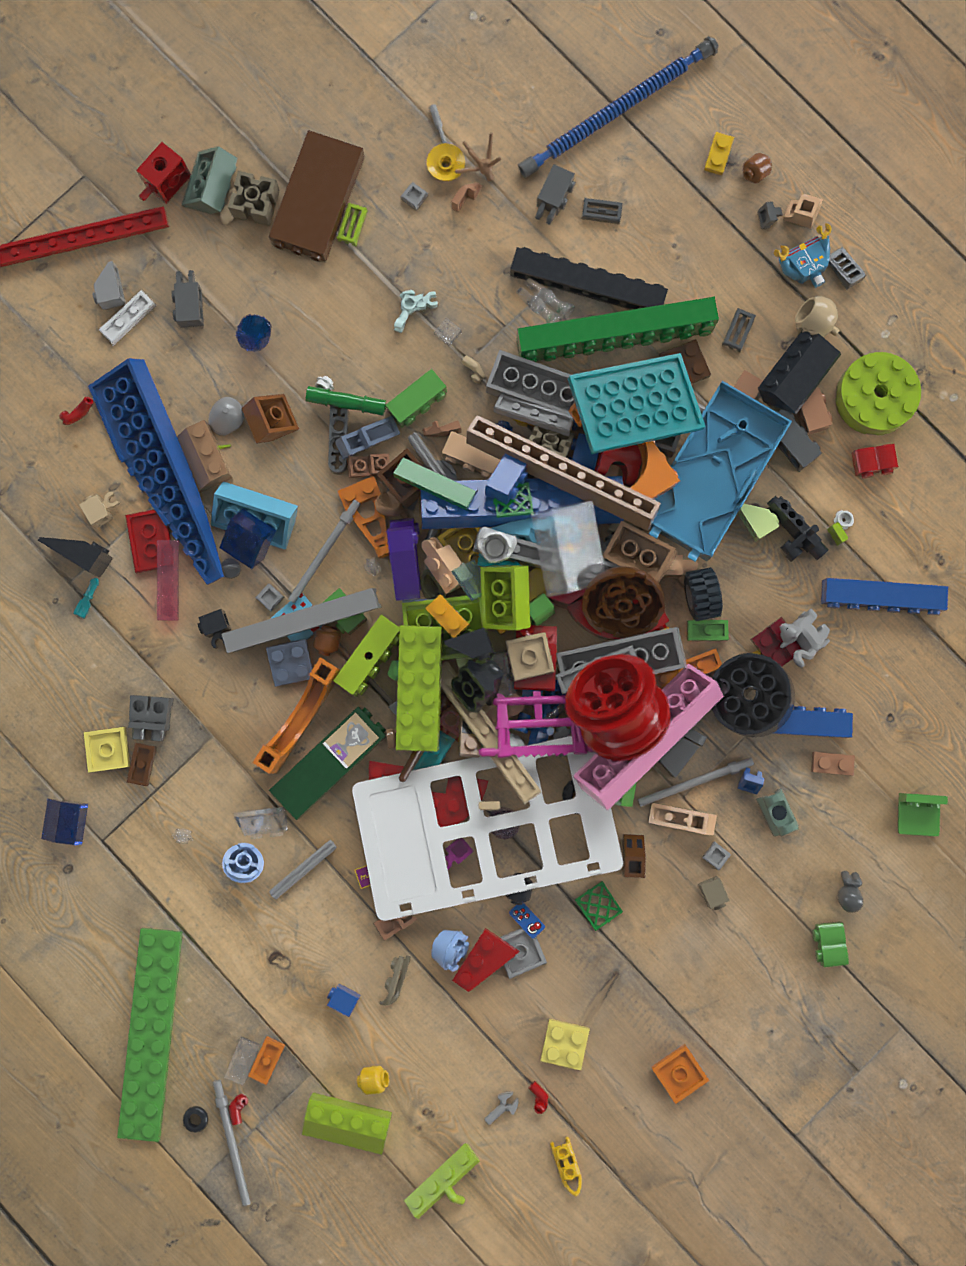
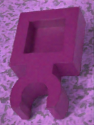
(458, 851)

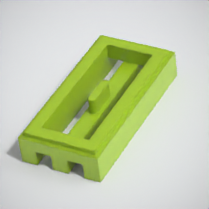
(348, 239)

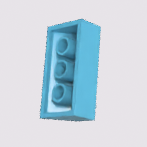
(274, 512)

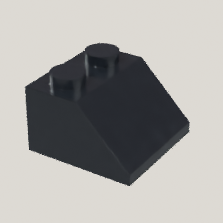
(473, 644)

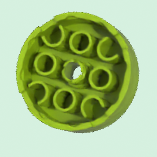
(882, 374)

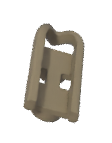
(395, 984)

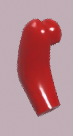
(78, 413)

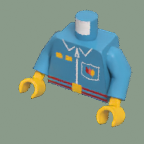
(807, 259)

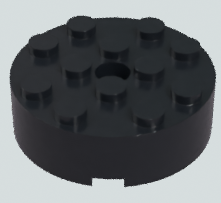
(772, 701)

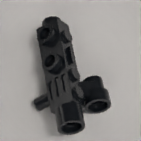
(797, 527)

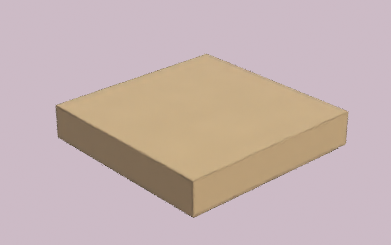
(529, 656)

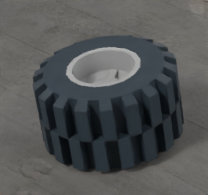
(703, 594)

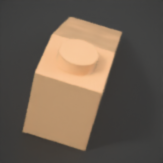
(682, 819)

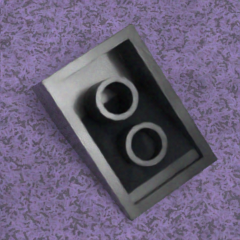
(88, 556)

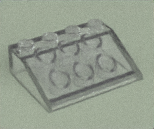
(568, 547)

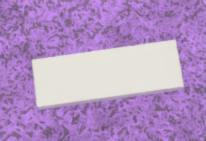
(127, 317)

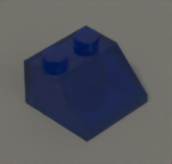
(64, 822)

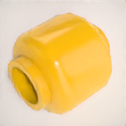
(373, 1080)

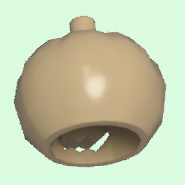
(817, 316)

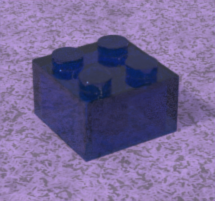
(247, 538)

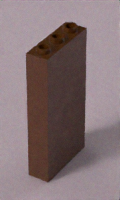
(316, 196)

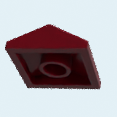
(566, 599)

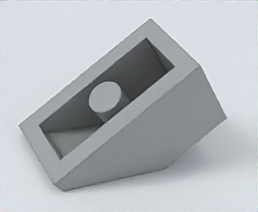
(109, 288)

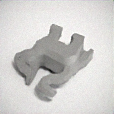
(807, 636)

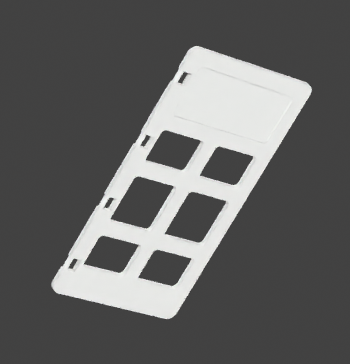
(407, 843)

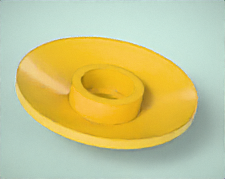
(444, 154)

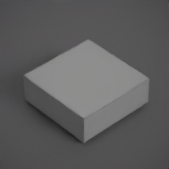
(414, 196)
(269, 597)
(716, 855)

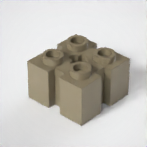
(253, 198)
(552, 440)

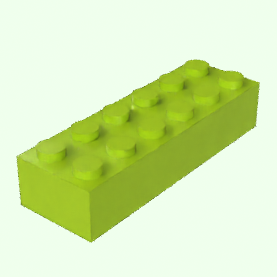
(419, 688)

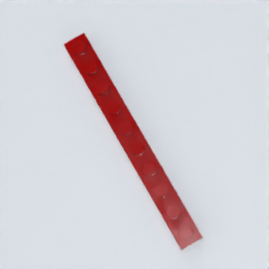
(83, 236)

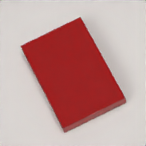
(143, 532)

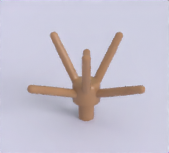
(484, 165)

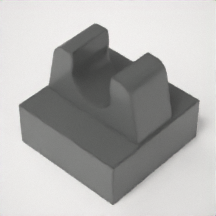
(769, 215)

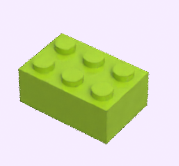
(505, 597)

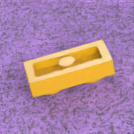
(718, 153)

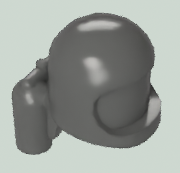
(850, 895)

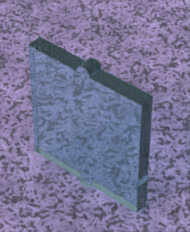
(469, 578)

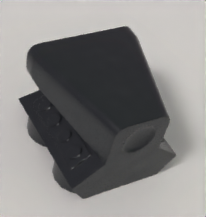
(477, 684)

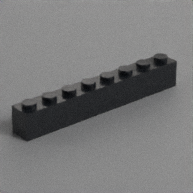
(586, 281)

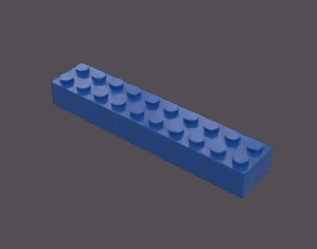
(481, 512)

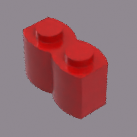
(875, 460)

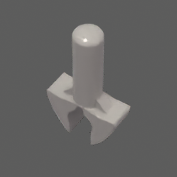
(502, 1107)

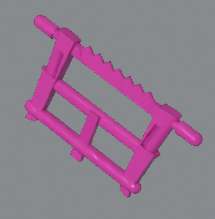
(503, 725)

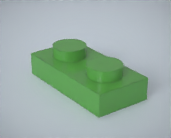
(707, 630)

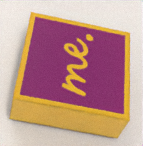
(363, 876)

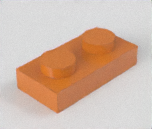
(266, 1060)

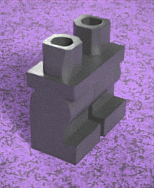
(151, 714)

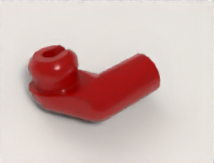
(541, 1097)
(236, 1106)

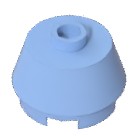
(243, 863)
(449, 949)

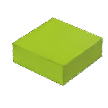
(837, 533)

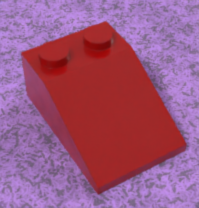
(546, 681)

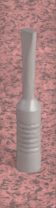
(437, 121)

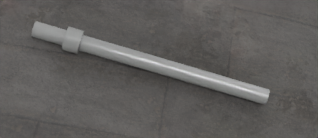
(345, 519)
(732, 768)
(221, 1103)

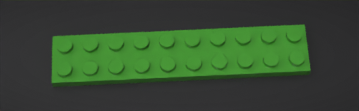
(150, 1035)

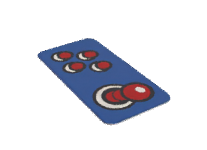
(527, 920)

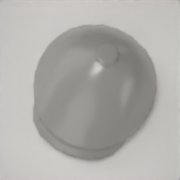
(225, 416)

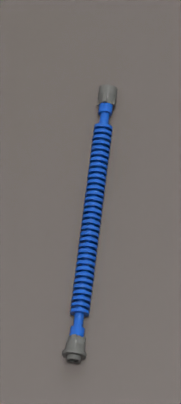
(619, 106)

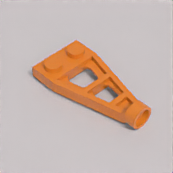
(363, 492)

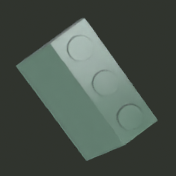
(210, 180)

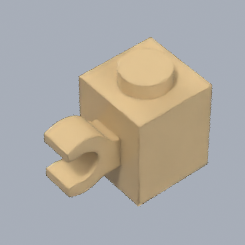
(98, 509)

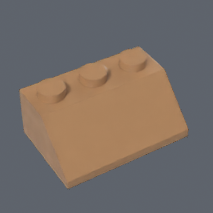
(204, 456)
(640, 550)

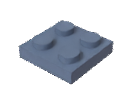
(289, 662)

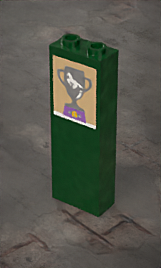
(328, 762)

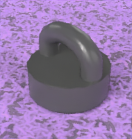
(231, 568)

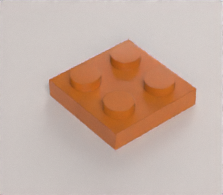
(680, 1073)

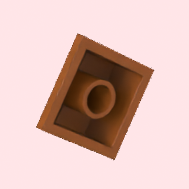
(269, 417)

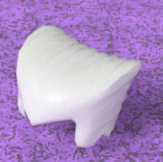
(495, 545)

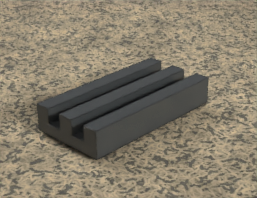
(602, 218)
(733, 344)

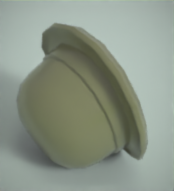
(430, 586)

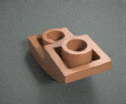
(366, 465)

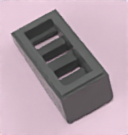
(839, 271)

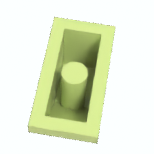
(758, 520)

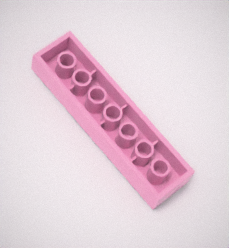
(689, 699)

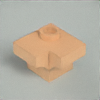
(803, 211)

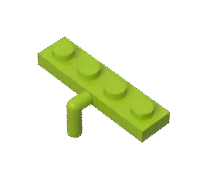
(442, 1182)

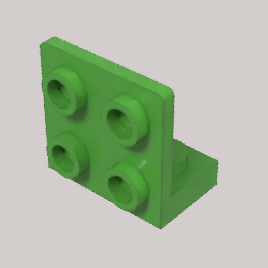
(919, 814)

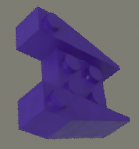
(404, 558)

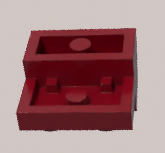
(769, 643)

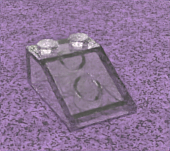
(262, 822)

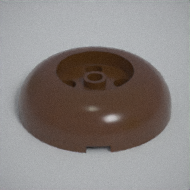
(611, 605)

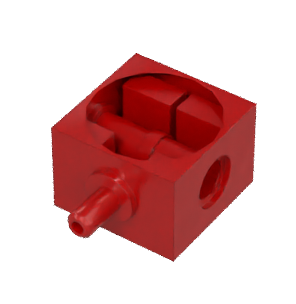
(163, 173)

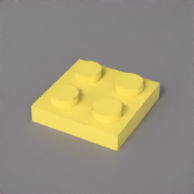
(106, 749)
(565, 1044)

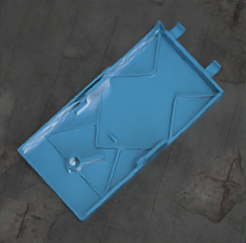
(718, 470)

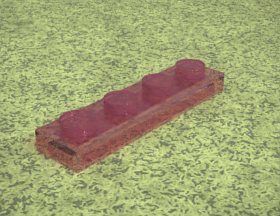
(168, 580)

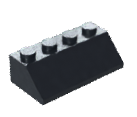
(798, 372)

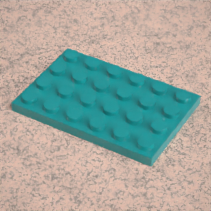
(636, 403)

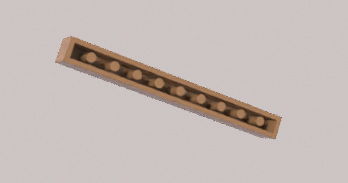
(564, 473)

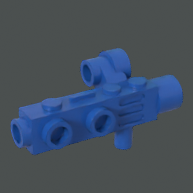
(541, 733)

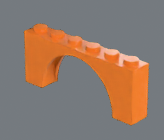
(655, 474)
(278, 749)

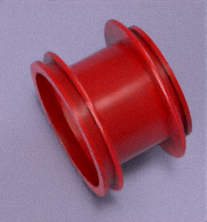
(618, 707)

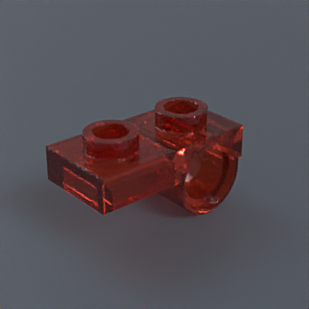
(446, 728)

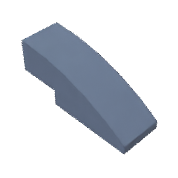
(367, 437)

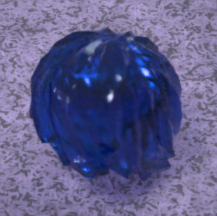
(253, 332)

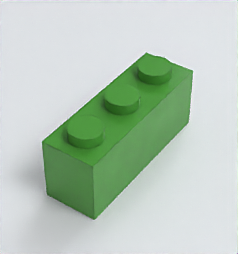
(417, 398)

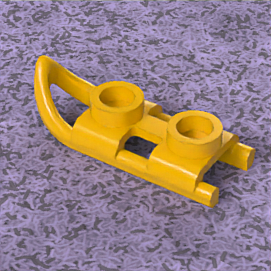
(569, 1171)

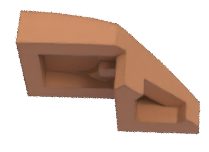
(465, 191)
(436, 431)
(390, 927)

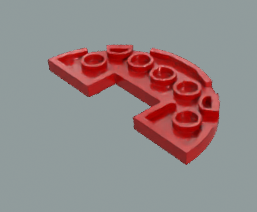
(449, 807)

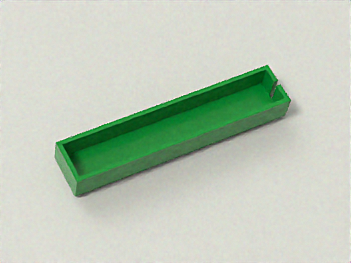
(618, 330)

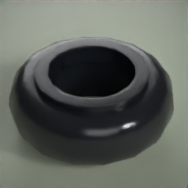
(189, 1125)

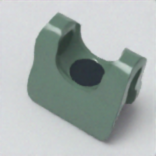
(778, 813)

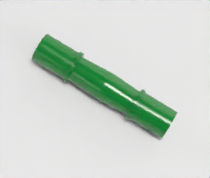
(345, 400)

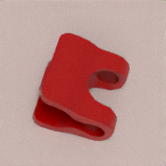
(626, 458)

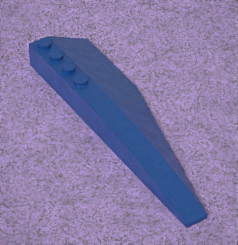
(155, 458)

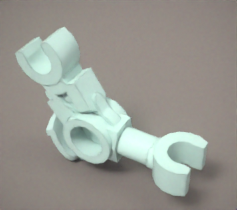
(411, 304)

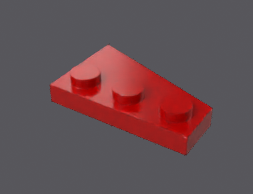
(483, 960)

